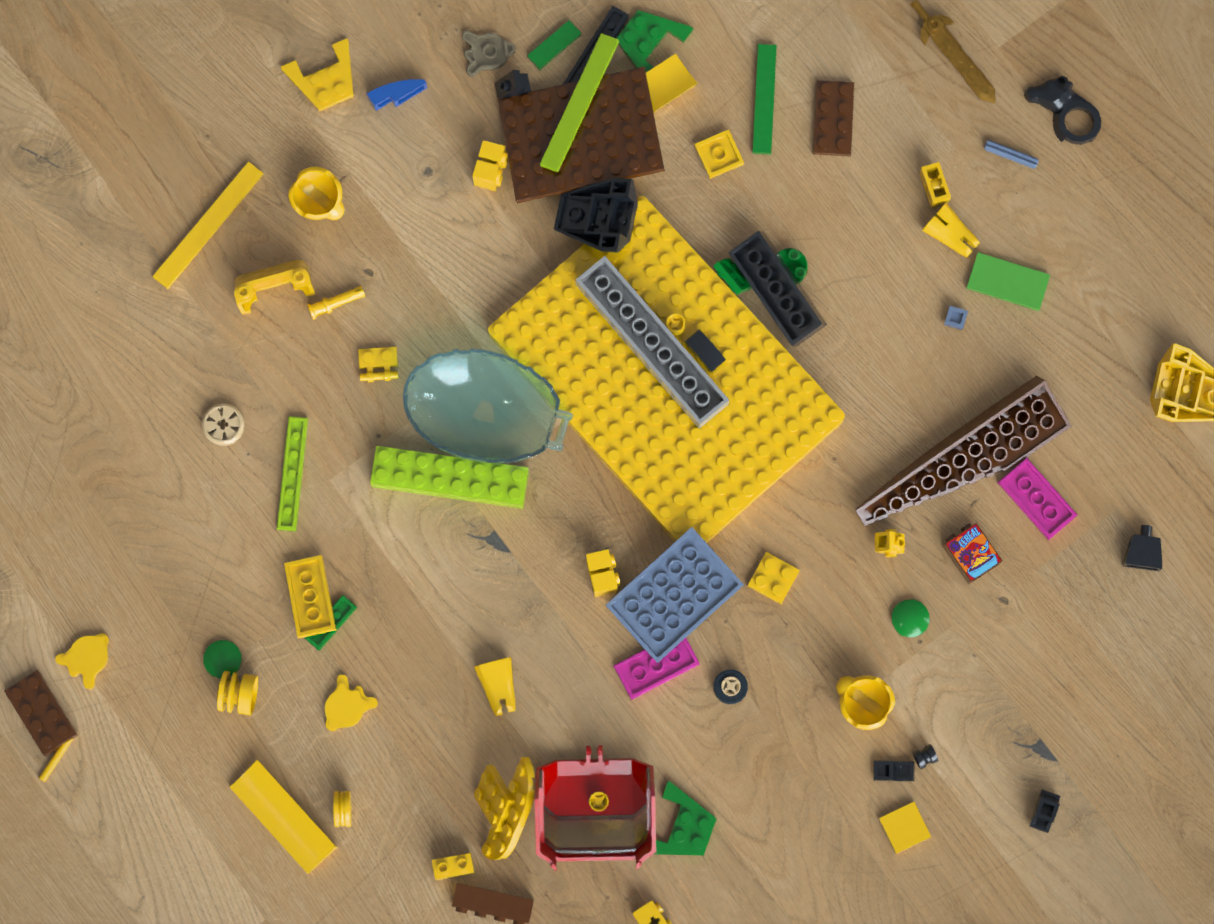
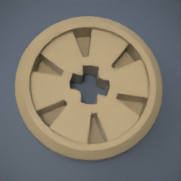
(232, 417)

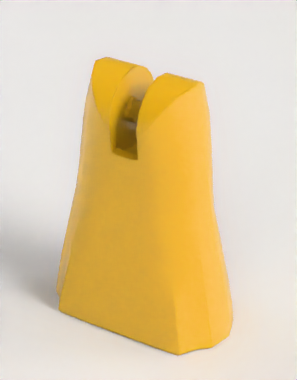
(951, 231)
(498, 684)

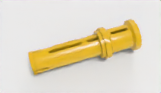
(326, 305)

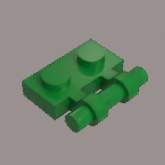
(732, 275)

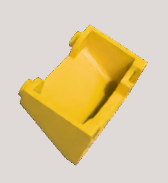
(248, 284)

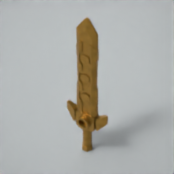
(948, 45)

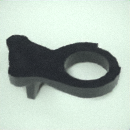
(1061, 99)

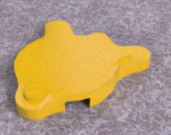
(86, 657)
(346, 706)

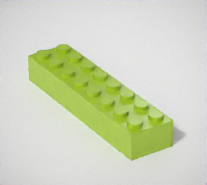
(449, 477)

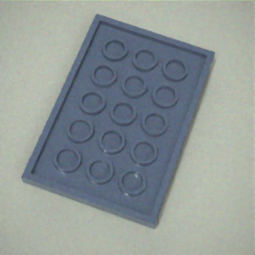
(674, 594)

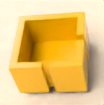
(489, 169)
(601, 572)

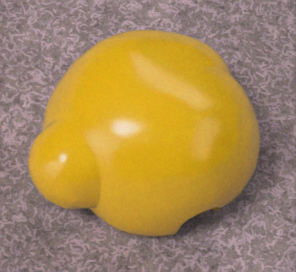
(317, 194)
(865, 700)

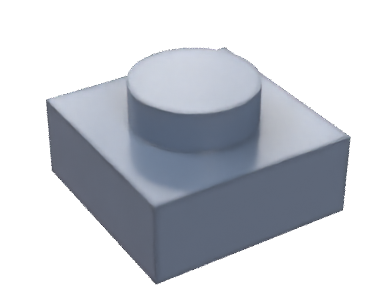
(956, 318)

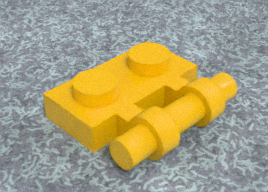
(378, 358)

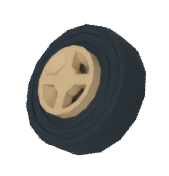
(736, 682)

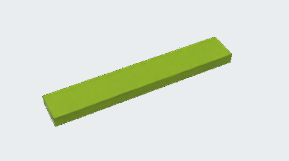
(292, 474)

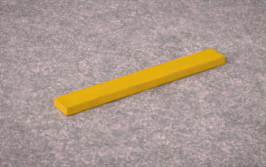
(208, 225)

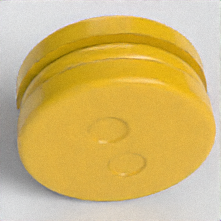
(342, 808)

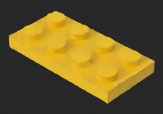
(310, 596)

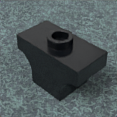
(512, 85)
(1045, 811)

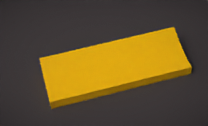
(668, 82)
(283, 817)

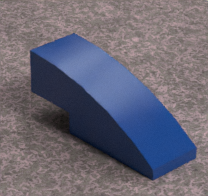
(396, 92)

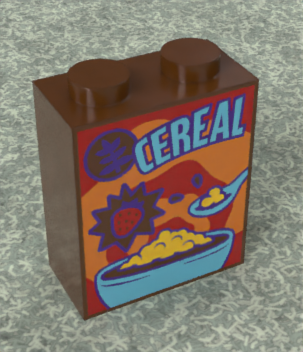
(972, 552)

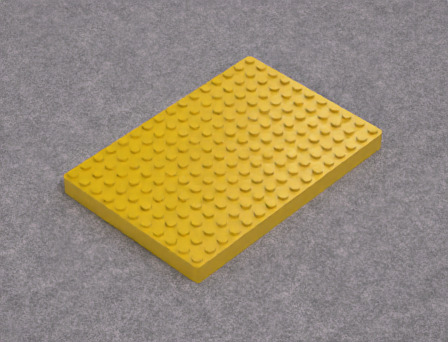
(627, 416)

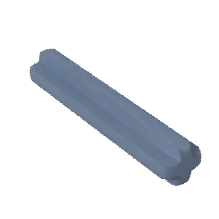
(1011, 154)

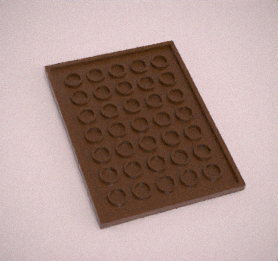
(612, 142)

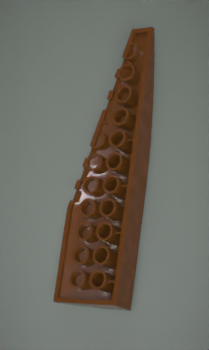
(975, 451)

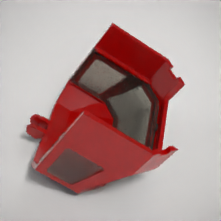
(574, 831)

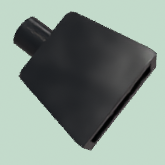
(1144, 551)

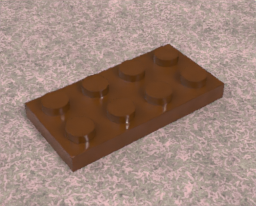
(833, 118)
(41, 713)

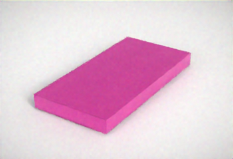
(1037, 499)
(642, 673)

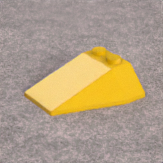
(1183, 387)

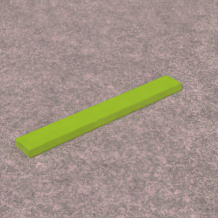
(579, 102)

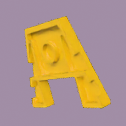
(327, 85)

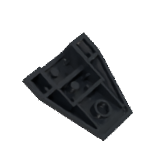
(599, 214)

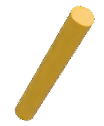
(54, 760)

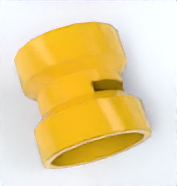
(675, 321)
(598, 801)

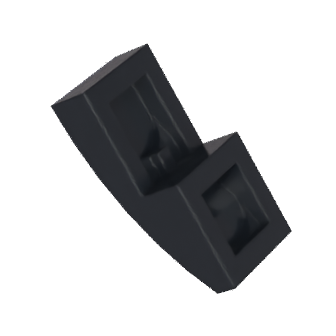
(705, 350)
(894, 771)

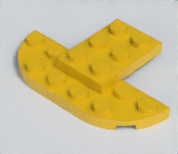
(505, 807)

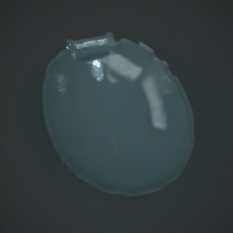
(483, 407)

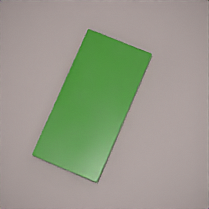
(1008, 281)

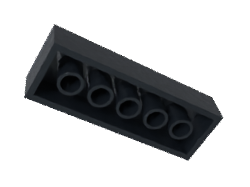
(777, 288)

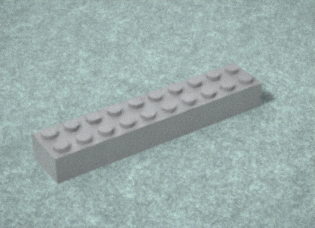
(652, 342)

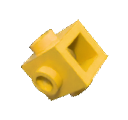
(889, 542)

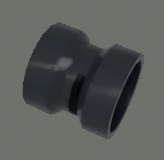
(925, 756)

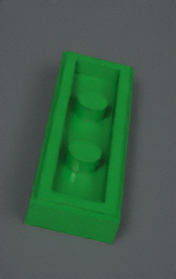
(554, 45)
(342, 611)

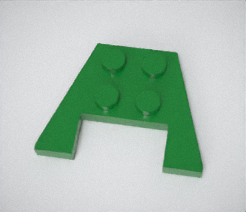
(644, 35)
(691, 828)

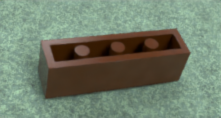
(492, 903)

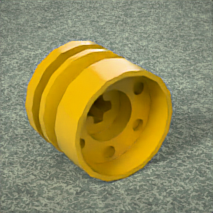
(233, 693)

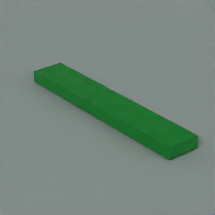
(764, 99)

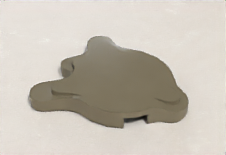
(486, 52)

